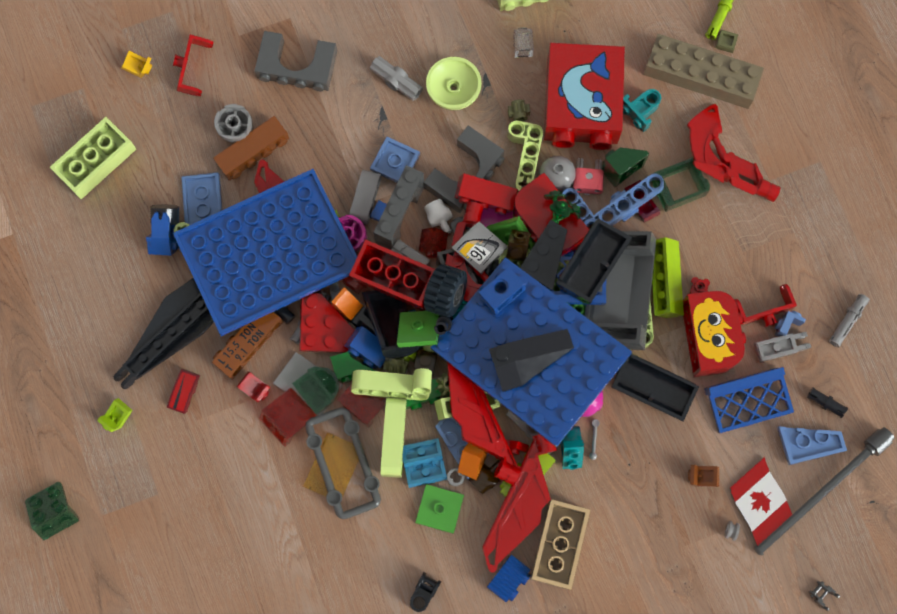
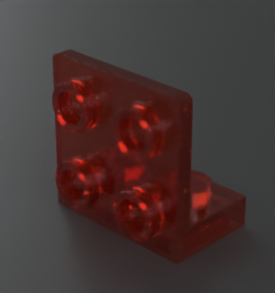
(362, 406)
(286, 416)

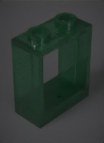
(665, 196)

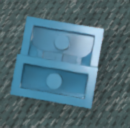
(424, 463)

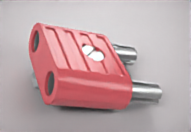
(589, 180)

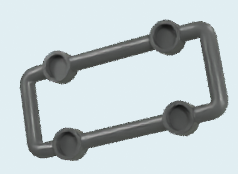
(371, 483)

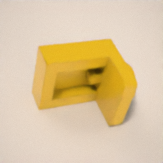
(136, 64)

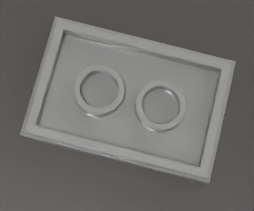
(292, 371)

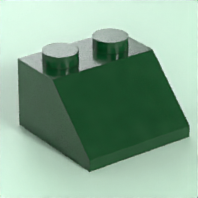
(623, 163)

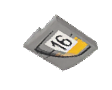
(479, 247)

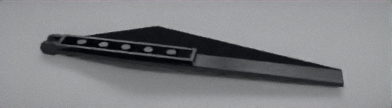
(175, 325)

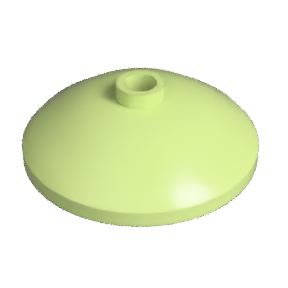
(450, 73)

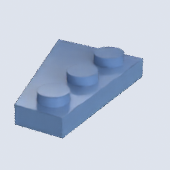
(451, 434)
(809, 444)

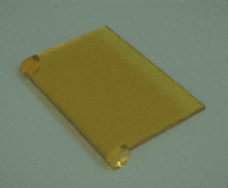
(341, 463)

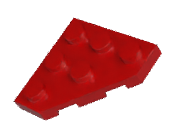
(322, 326)

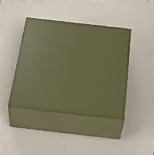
(726, 41)

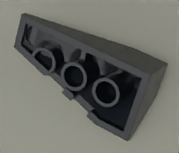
(525, 358)

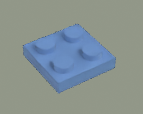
(393, 158)

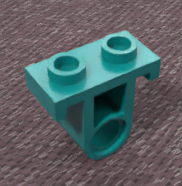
(641, 109)
(572, 449)

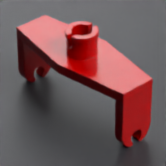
(181, 62)
(768, 316)

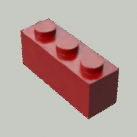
(487, 193)

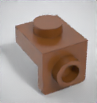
(704, 476)

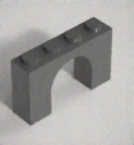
(315, 76)
(485, 153)
(406, 191)

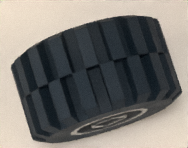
(445, 290)

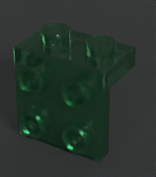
(50, 511)

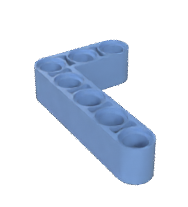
(628, 197)

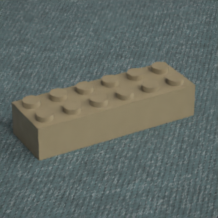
(703, 71)

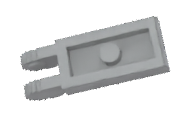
(780, 346)

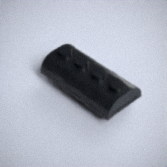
(593, 261)
(385, 318)
(655, 387)

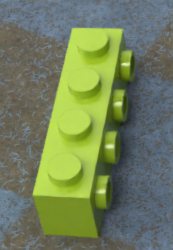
(667, 279)

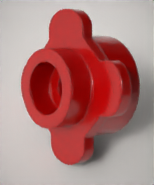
(696, 282)

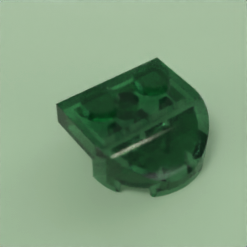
(318, 388)

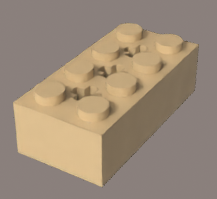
(572, 538)

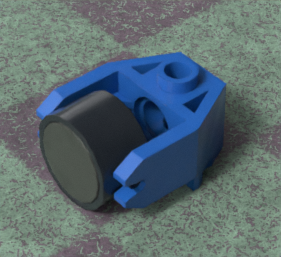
(163, 220)

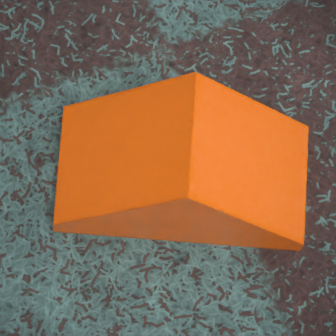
(346, 304)
(471, 461)

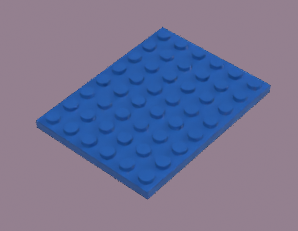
(267, 251)
(563, 390)

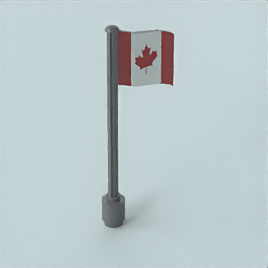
(765, 504)

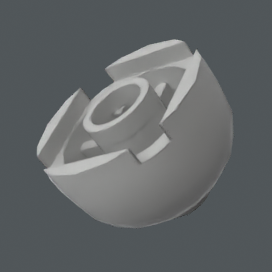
(233, 123)
(559, 171)

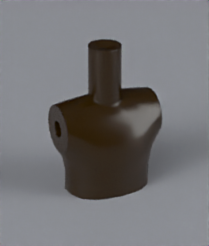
(486, 478)

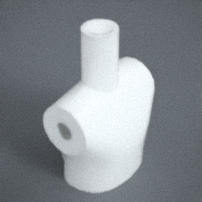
(438, 215)

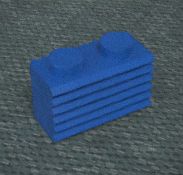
(509, 578)

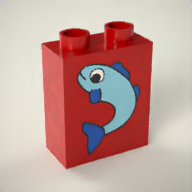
(584, 95)

